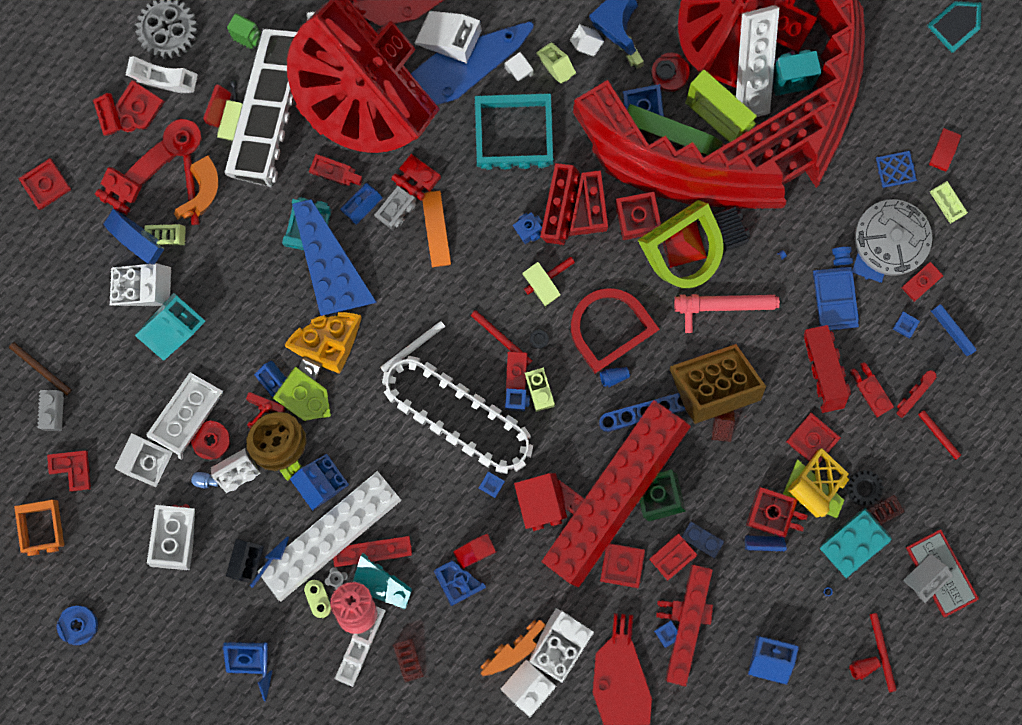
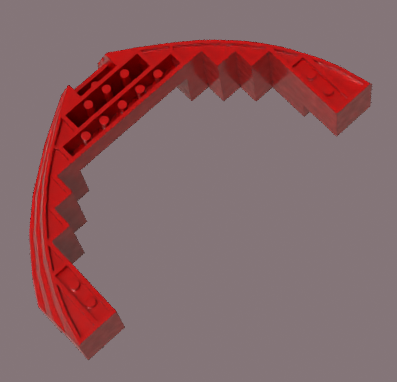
(756, 164)

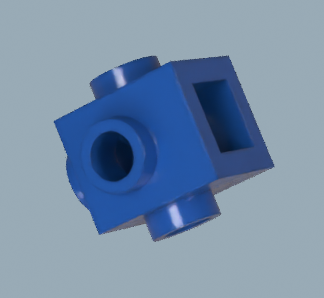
(523, 230)

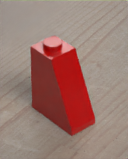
(474, 551)

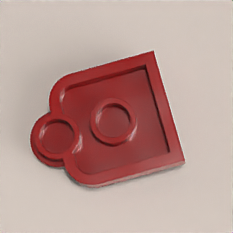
(137, 107)

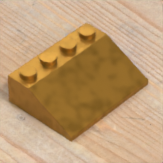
(717, 383)

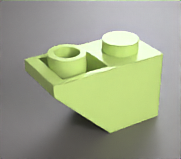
(539, 389)

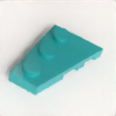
(381, 584)

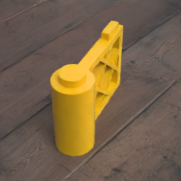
(811, 495)

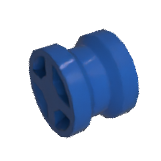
(842, 256)

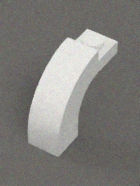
(163, 78)

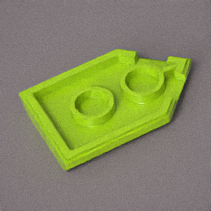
(303, 396)

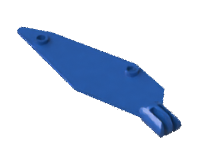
(450, 78)

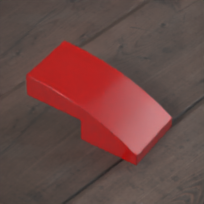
(944, 150)

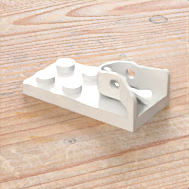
(184, 414)

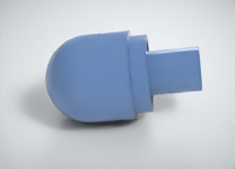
(203, 480)

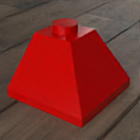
(684, 246)

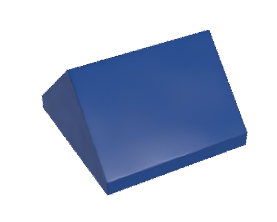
(646, 98)
(243, 657)

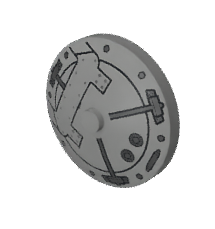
(893, 237)

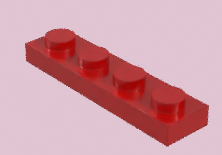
(374, 550)

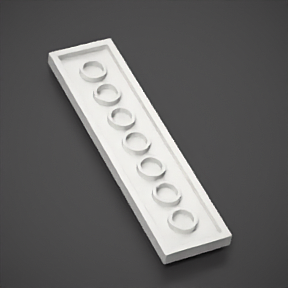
(330, 535)

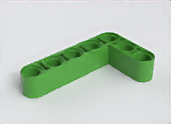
(673, 130)

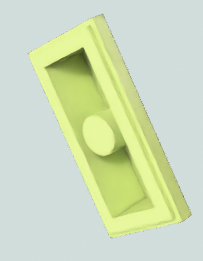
(230, 120)

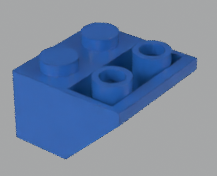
(319, 481)
(772, 660)

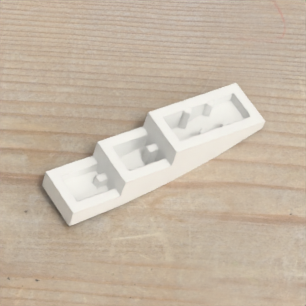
(357, 652)

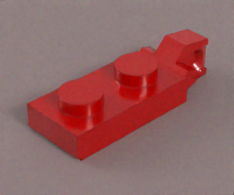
(334, 171)

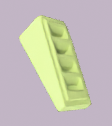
(177, 233)

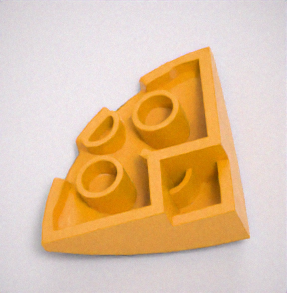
(326, 340)

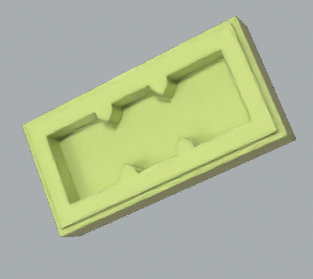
(948, 202)

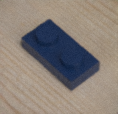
(702, 539)

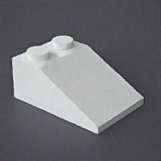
(171, 538)

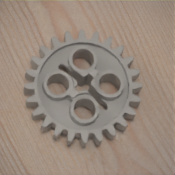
(160, 13)

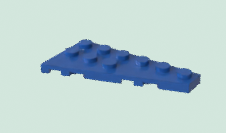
(331, 270)

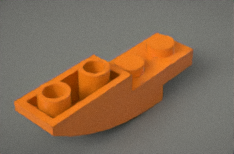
(508, 656)

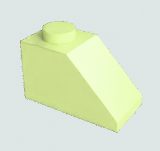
(556, 62)

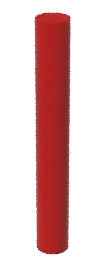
(552, 273)
(939, 434)

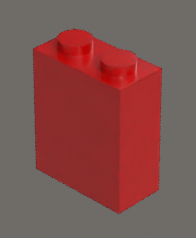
(541, 501)

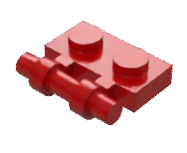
(420, 173)
(122, 186)

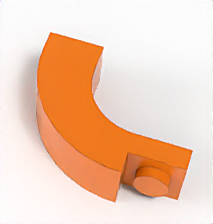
(207, 179)

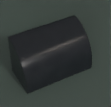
(244, 561)

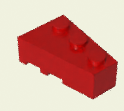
(590, 207)

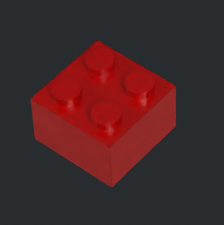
(637, 215)

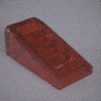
(886, 502)
(419, 674)

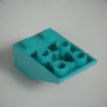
(170, 327)

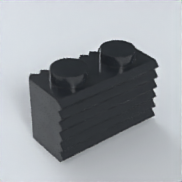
(731, 228)

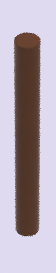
(39, 368)

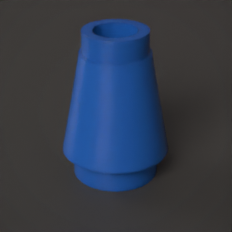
(613, 376)

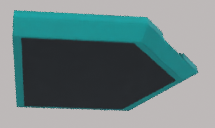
(957, 23)

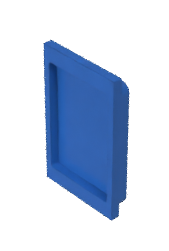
(836, 298)

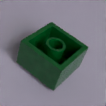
(662, 497)

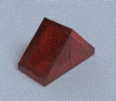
(723, 427)

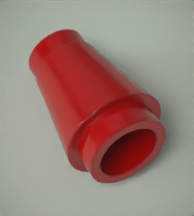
(864, 667)

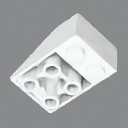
(449, 34)
(140, 285)
(560, 645)

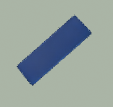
(361, 203)
(270, 377)
(765, 543)

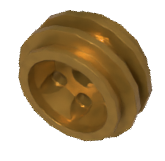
(282, 447)

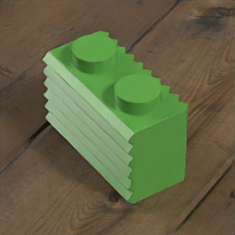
(244, 31)

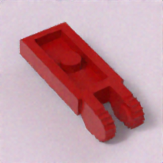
(872, 391)
(916, 392)
(677, 610)

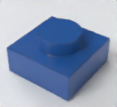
(906, 325)
(491, 484)
(666, 633)

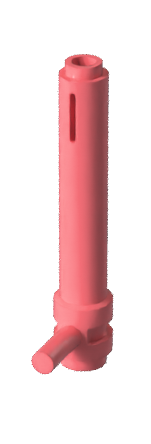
(697, 303)

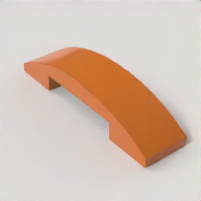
(436, 229)

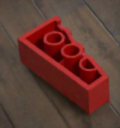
(826, 368)

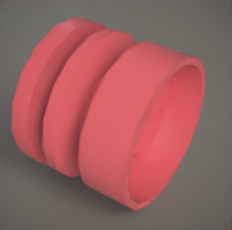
(354, 608)

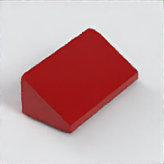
(216, 106)

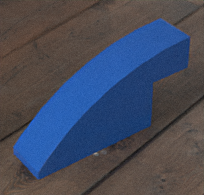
(133, 237)

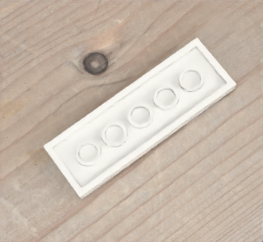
(757, 59)

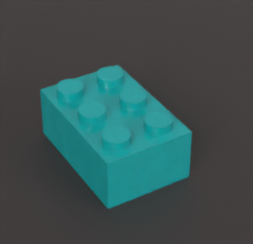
(796, 72)
(855, 542)

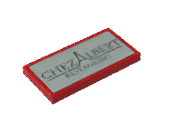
(958, 590)

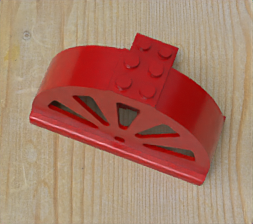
(712, 32)
(356, 81)

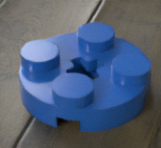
(67, 620)

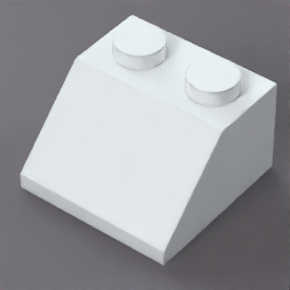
(143, 460)
(528, 688)

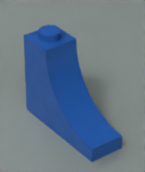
(612, 21)

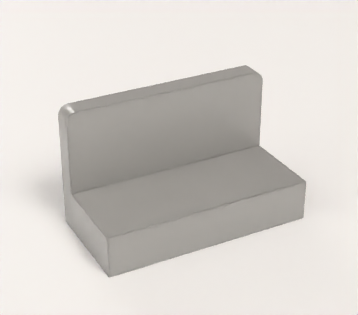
(928, 577)

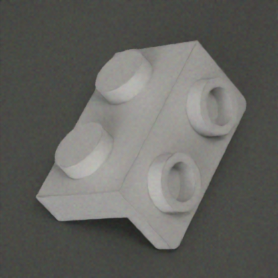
(395, 208)

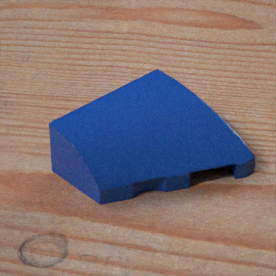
(453, 576)

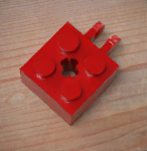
(784, 510)

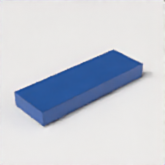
(953, 330)

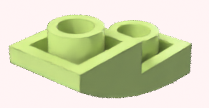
(541, 284)

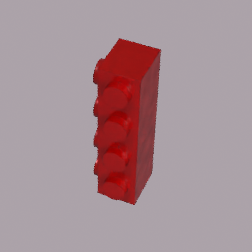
(560, 204)

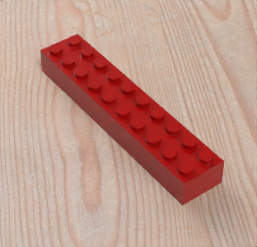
(615, 494)

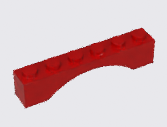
(689, 625)

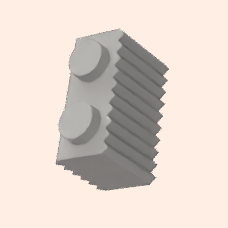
(50, 410)

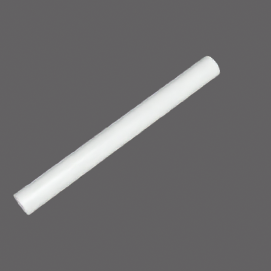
(414, 345)

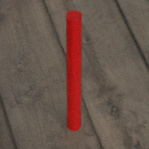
(190, 185)
(497, 334)
(882, 652)

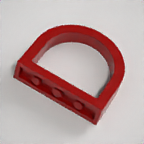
(633, 303)

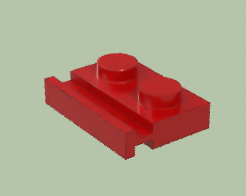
(673, 556)

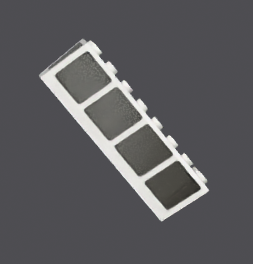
(263, 112)

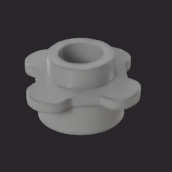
(331, 578)

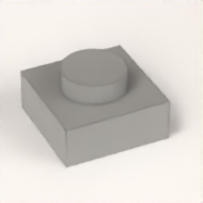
(310, 367)

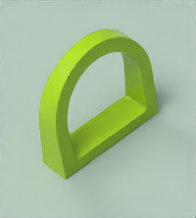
(650, 242)

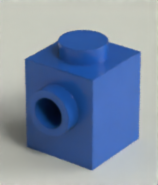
(516, 400)

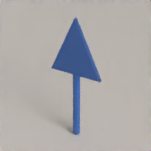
(276, 553)
(265, 681)

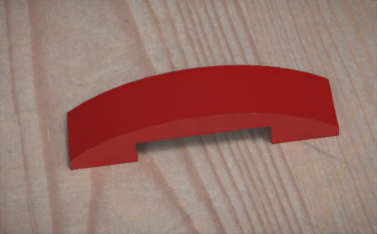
(149, 163)

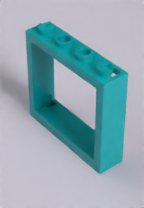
(514, 101)

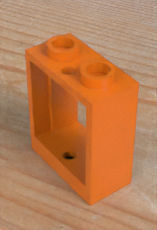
(22, 510)

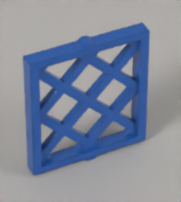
(898, 182)

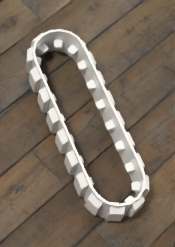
(469, 449)

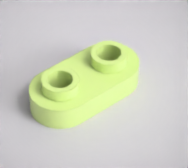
(318, 598)

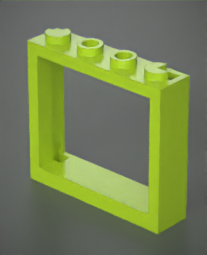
(719, 107)

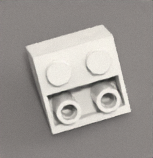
(235, 471)

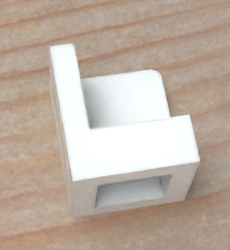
(586, 40)
(518, 67)

